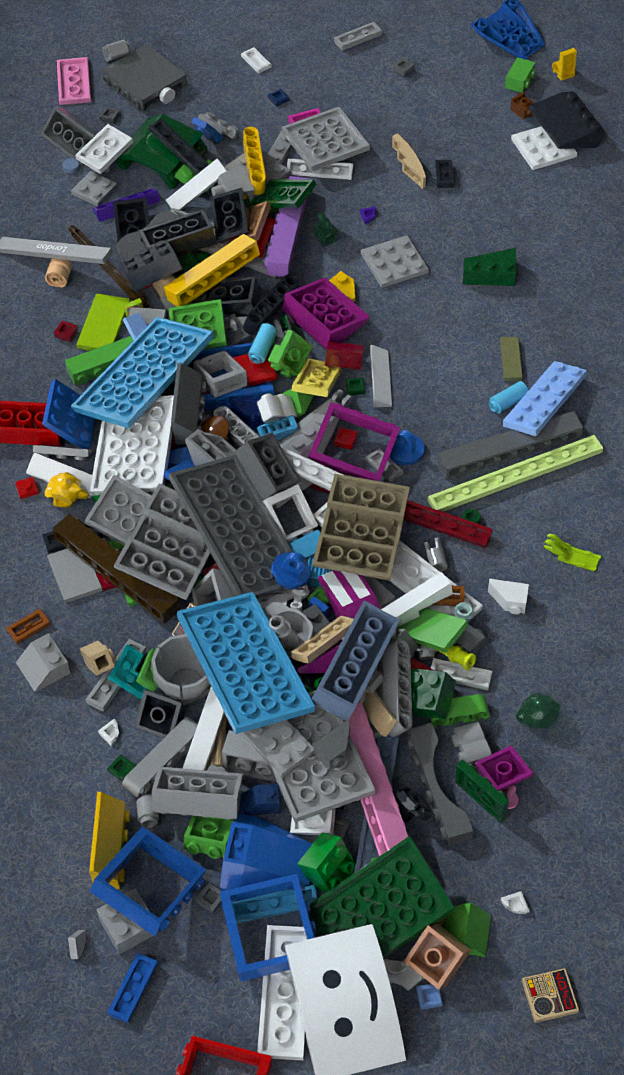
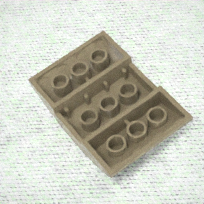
(362, 527)

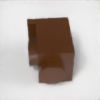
(520, 105)

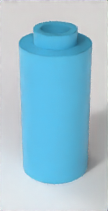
(262, 343)
(508, 397)

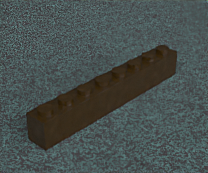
(102, 557)

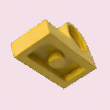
(566, 65)

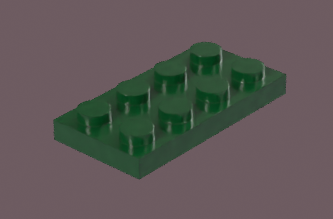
(286, 192)

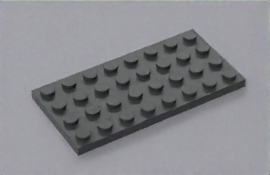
(232, 523)

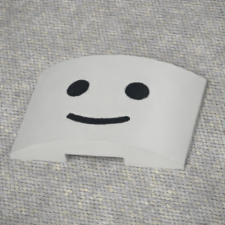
(346, 1002)

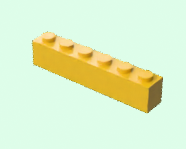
(211, 271)

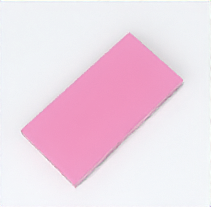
(73, 81)

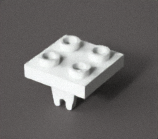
(315, 825)

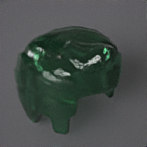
(538, 711)

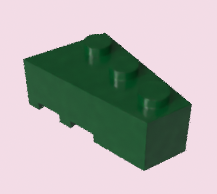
(491, 269)

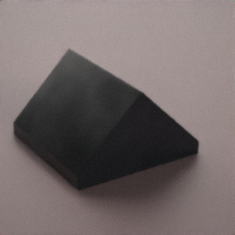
(159, 713)

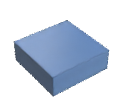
(429, 996)

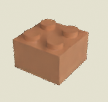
(437, 955)

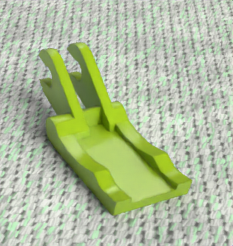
(570, 554)

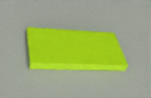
(102, 322)

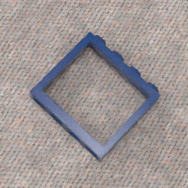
(164, 853)
(272, 965)

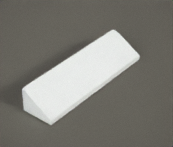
(335, 170)
(380, 377)
(46, 468)

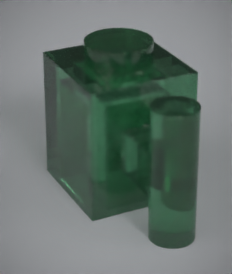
(324, 231)

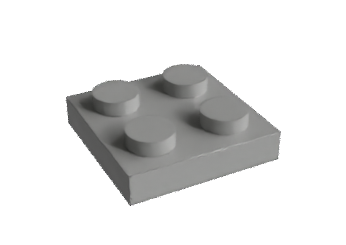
(94, 188)

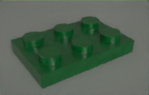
(481, 790)

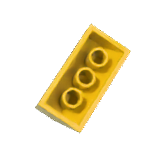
(108, 835)

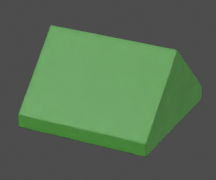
(470, 926)

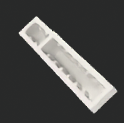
(424, 595)

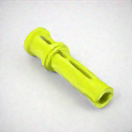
(457, 655)

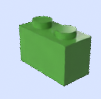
(520, 75)

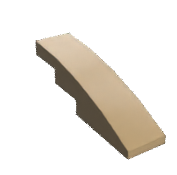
(410, 163)

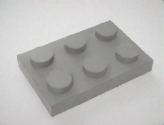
(280, 746)

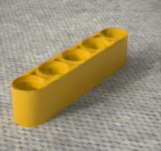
(254, 159)

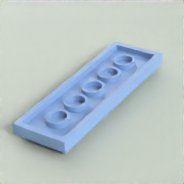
(544, 398)

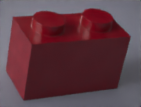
(344, 355)

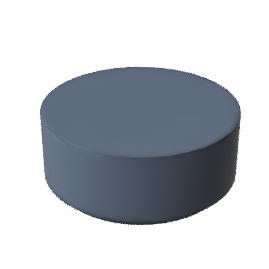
(70, 165)

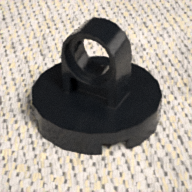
(412, 805)

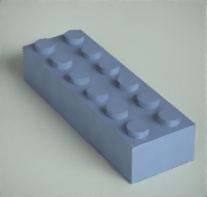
(355, 661)

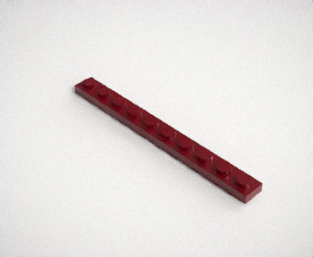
(441, 522)

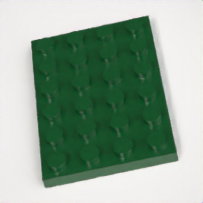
(391, 893)

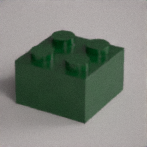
(431, 693)

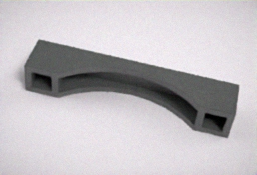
(453, 820)

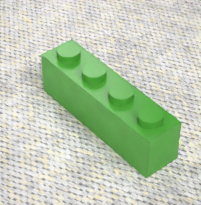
(95, 362)

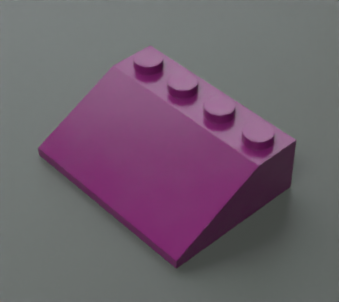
(324, 311)

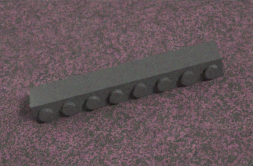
(508, 446)

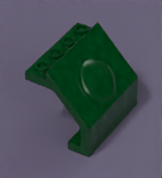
(154, 154)

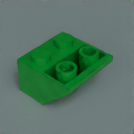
(327, 862)

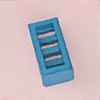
(275, 427)

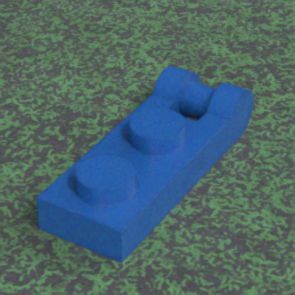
(207, 130)

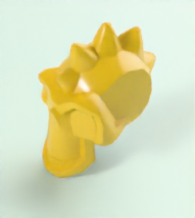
(65, 490)

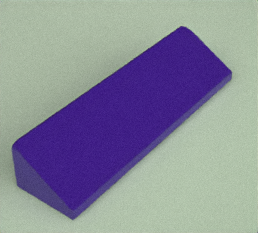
(106, 210)

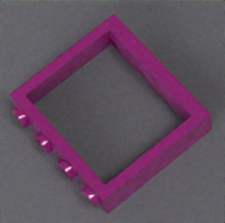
(365, 421)

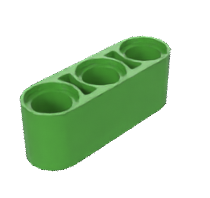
(465, 709)

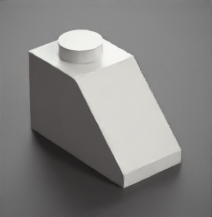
(509, 595)

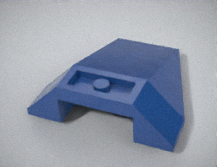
(511, 30)
(260, 853)

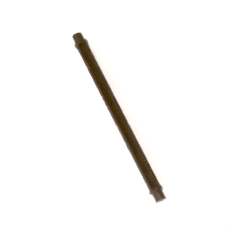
(110, 269)

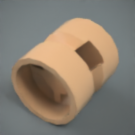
(58, 272)

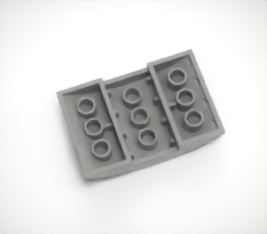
(165, 546)

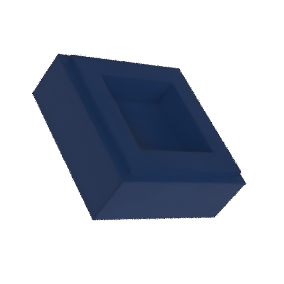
(278, 97)

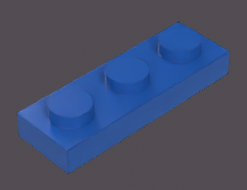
(132, 988)

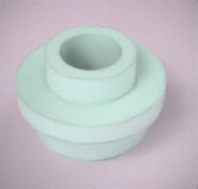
(463, 607)

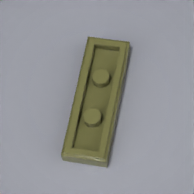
(511, 359)

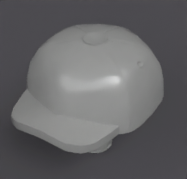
(289, 625)

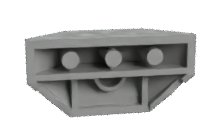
(207, 447)

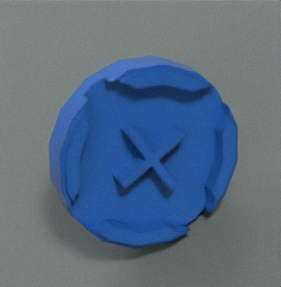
(407, 449)
(290, 570)

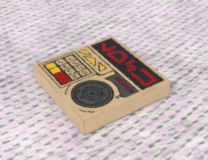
(550, 995)

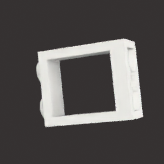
(302, 506)

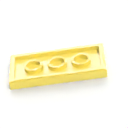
(316, 378)

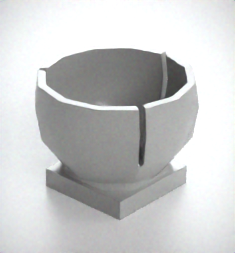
(179, 670)

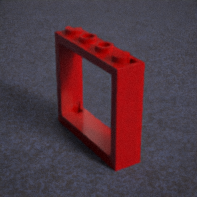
(234, 1053)

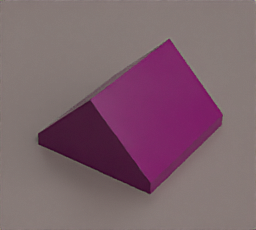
(504, 768)

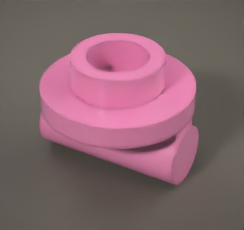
(512, 797)

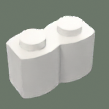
(276, 407)

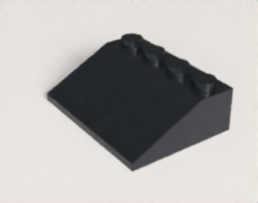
(568, 121)

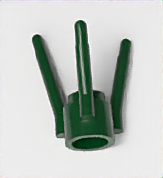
(287, 323)

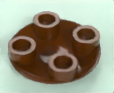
(216, 425)

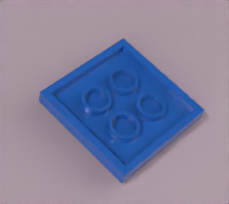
(64, 420)

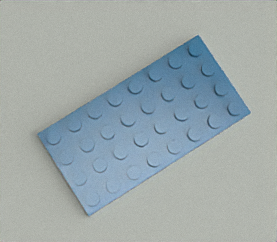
(142, 372)
(245, 662)

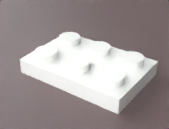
(104, 148)

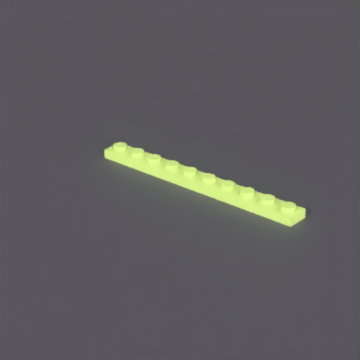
(515, 474)

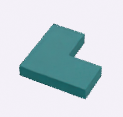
(124, 671)

